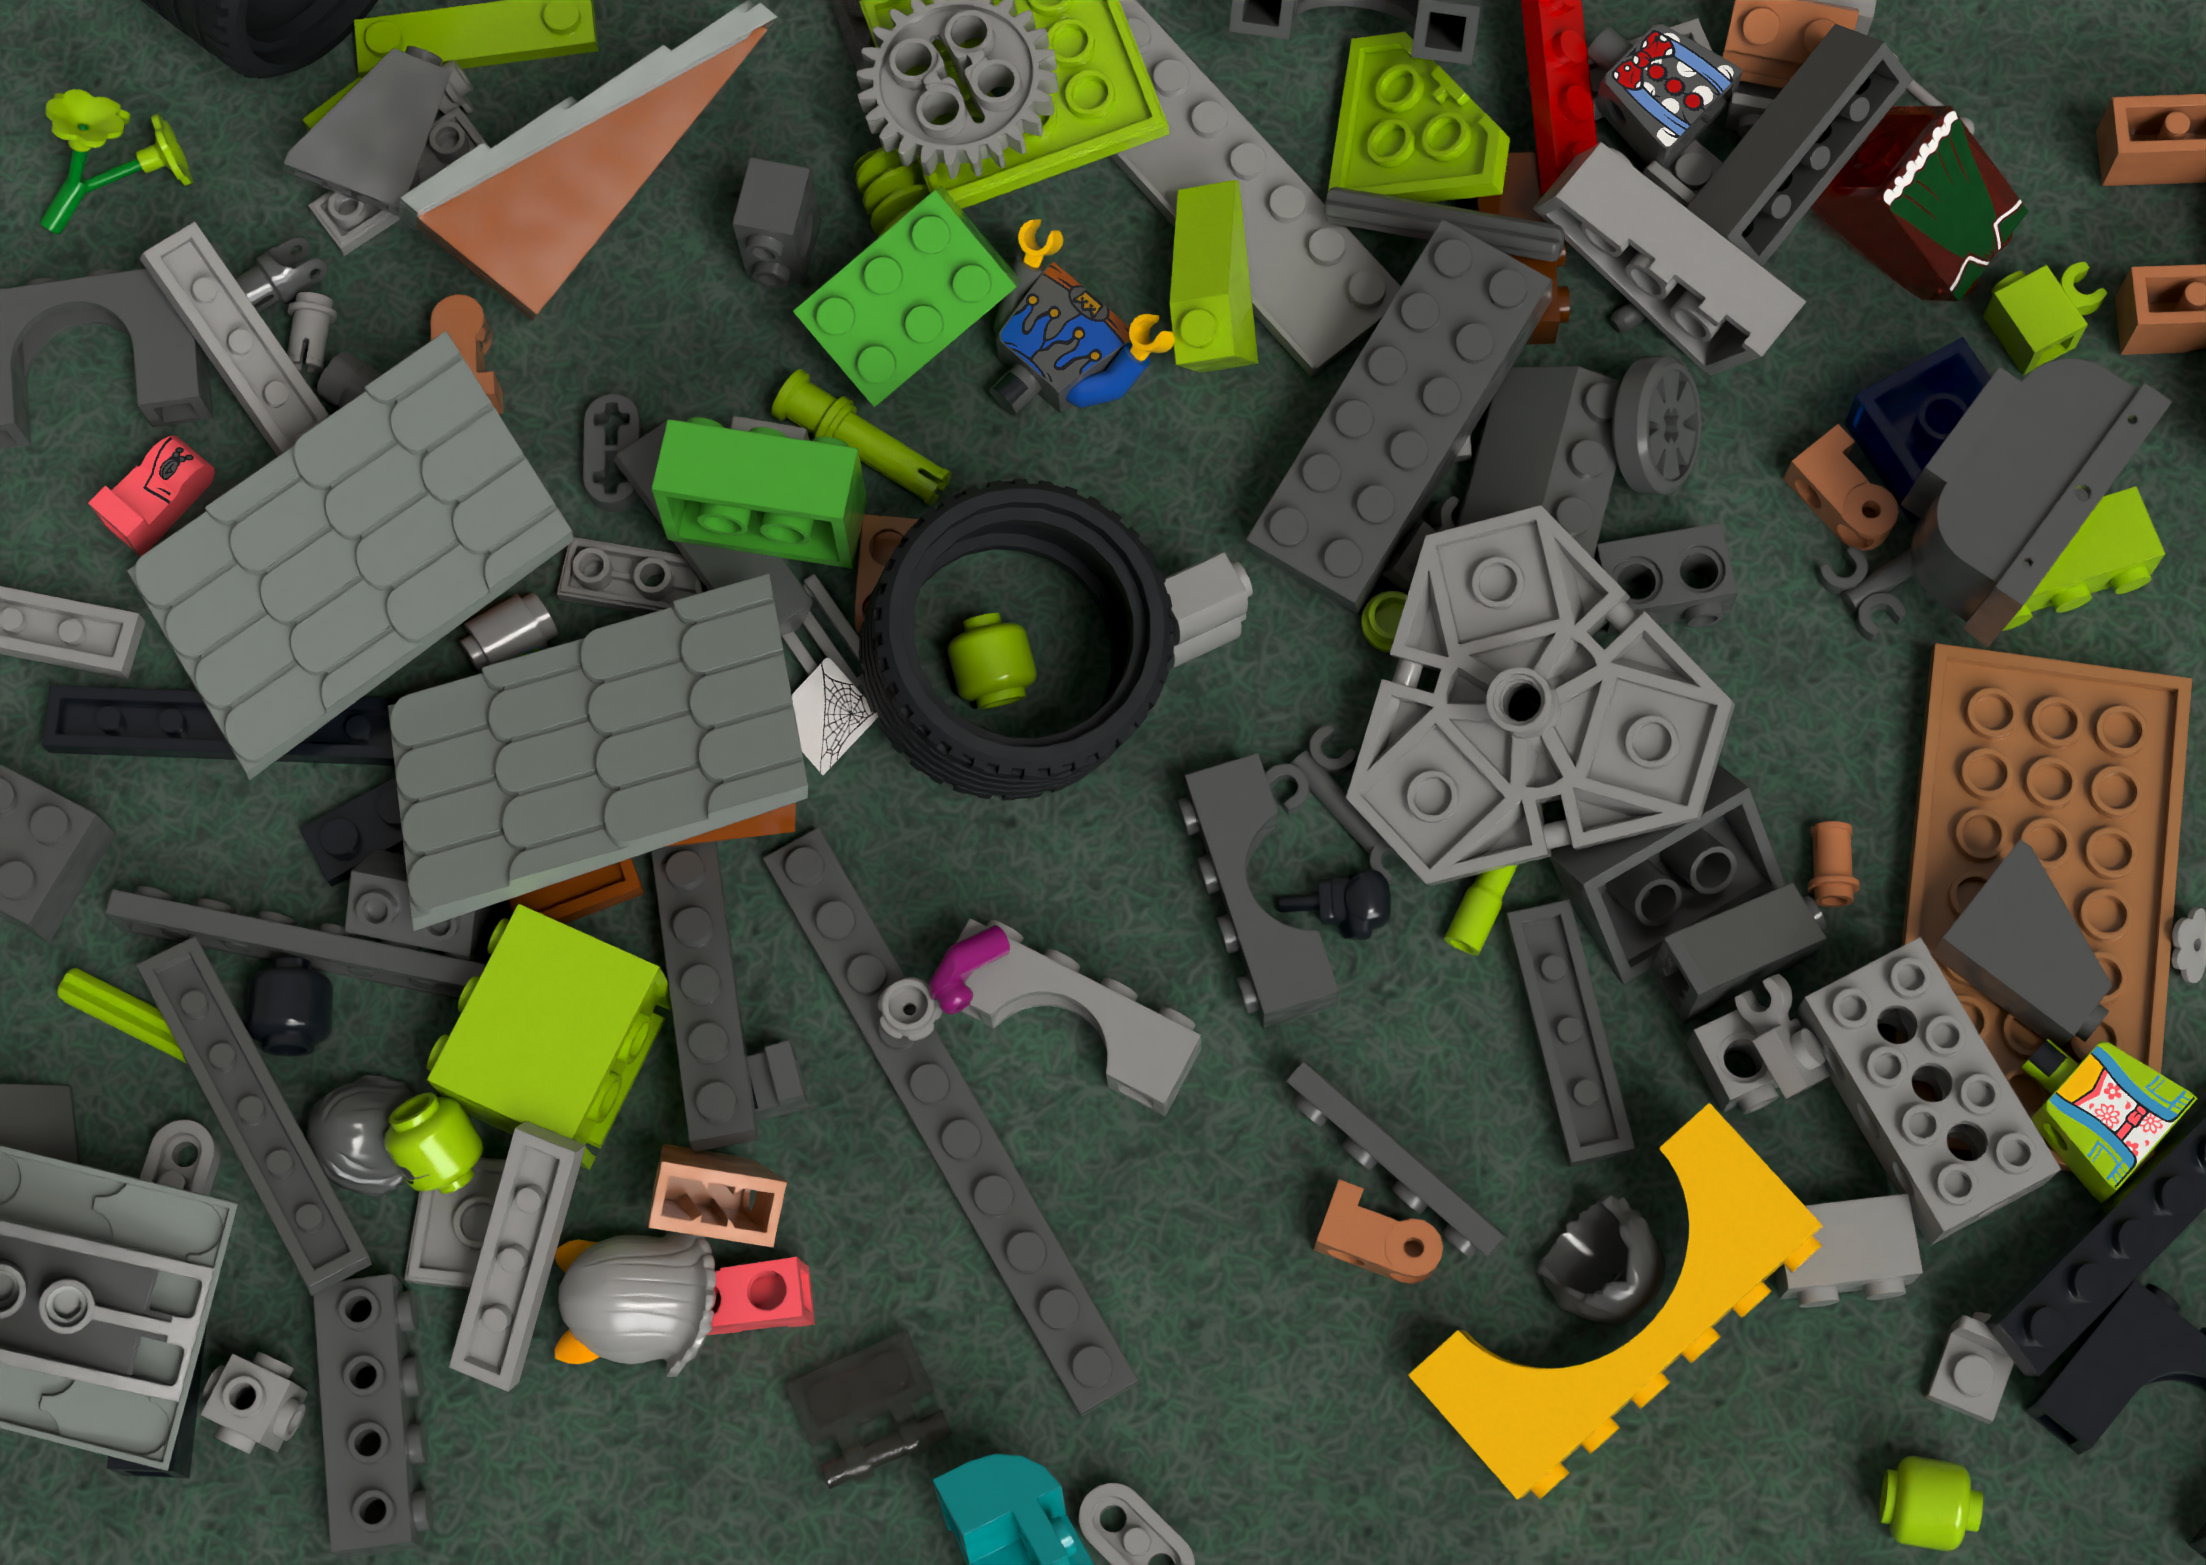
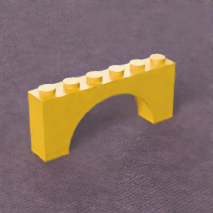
(1535, 1417)

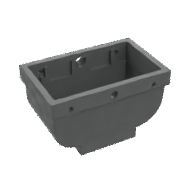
(2021, 484)

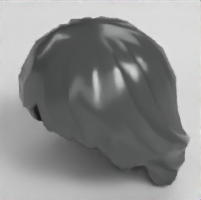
(349, 1134)
(1609, 1240)

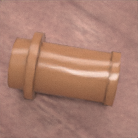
(1832, 865)

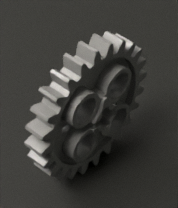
(906, 105)

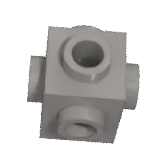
(274, 1412)

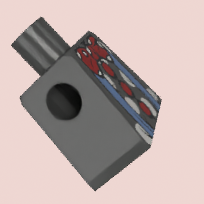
(1661, 89)

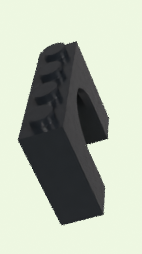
(2128, 1347)

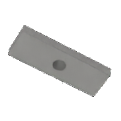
(354, 222)
(616, 577)

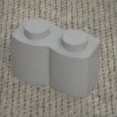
(1207, 606)

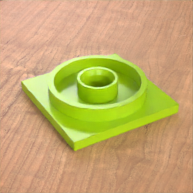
(1100, 105)

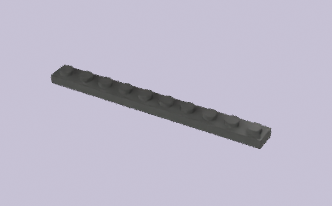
(954, 1129)

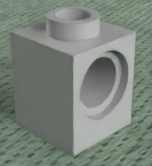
(1708, 1048)

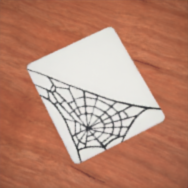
(829, 715)

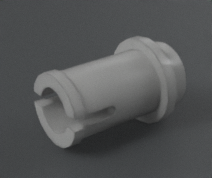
(310, 329)

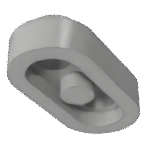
(162, 1158)
(1141, 1537)

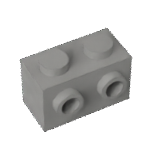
(1864, 1247)

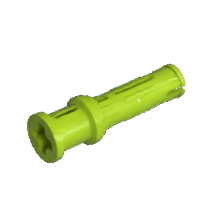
(837, 418)

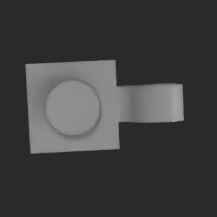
(1785, 1046)

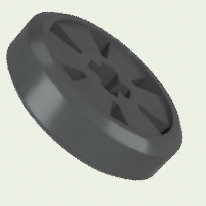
(1656, 425)

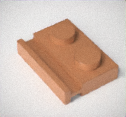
(1778, 36)

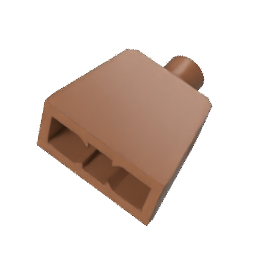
(710, 1196)

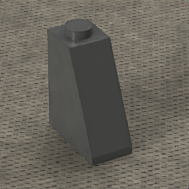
(375, 132)
(1737, 950)
(2028, 952)

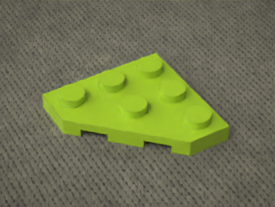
(1412, 128)

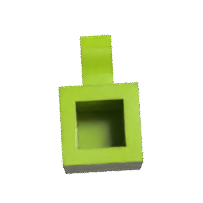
(2039, 315)

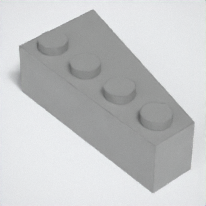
(1668, 261)

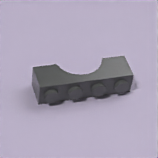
(1282, 964)

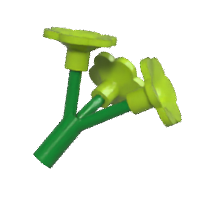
(88, 124)

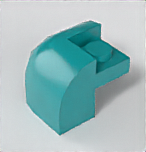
(1008, 1513)

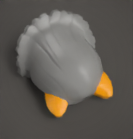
(636, 1299)

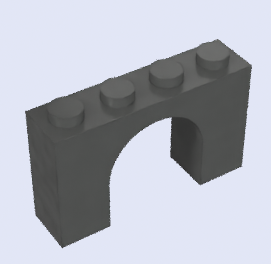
(1441, 27)
(168, 361)

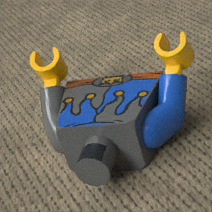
(1064, 338)

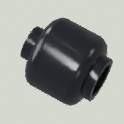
(289, 1007)

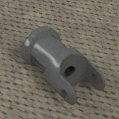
(274, 278)

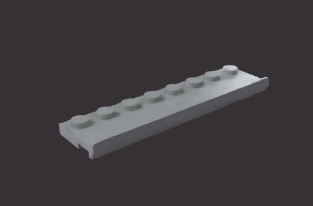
(1306, 275)

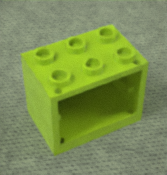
(550, 1031)

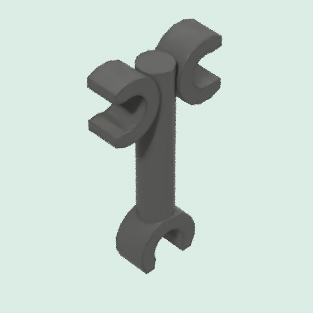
(1869, 593)
(1313, 772)

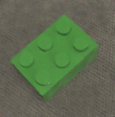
(907, 296)
(760, 492)

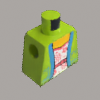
(2103, 1112)

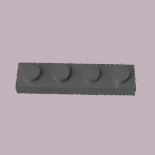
(1569, 1033)
(1416, 1181)

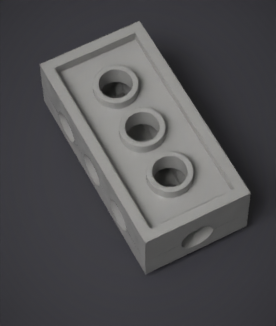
(1952, 1058)

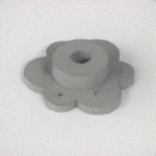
(2189, 945)

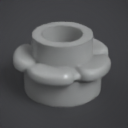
(892, 1005)

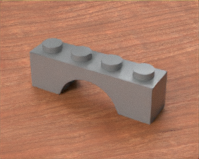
(1144, 1048)

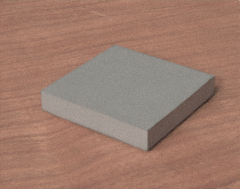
(452, 1229)

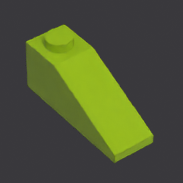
(1211, 280)

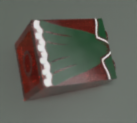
(1923, 202)

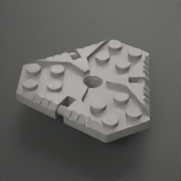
(1618, 729)

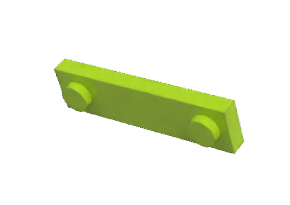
(482, 32)

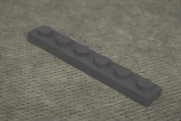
(275, 936)
(704, 996)
(254, 1116)

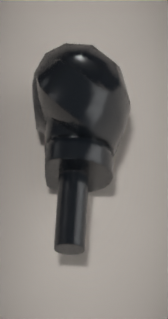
(1350, 901)

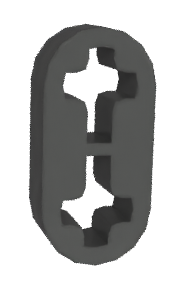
(598, 451)

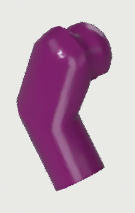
(959, 962)

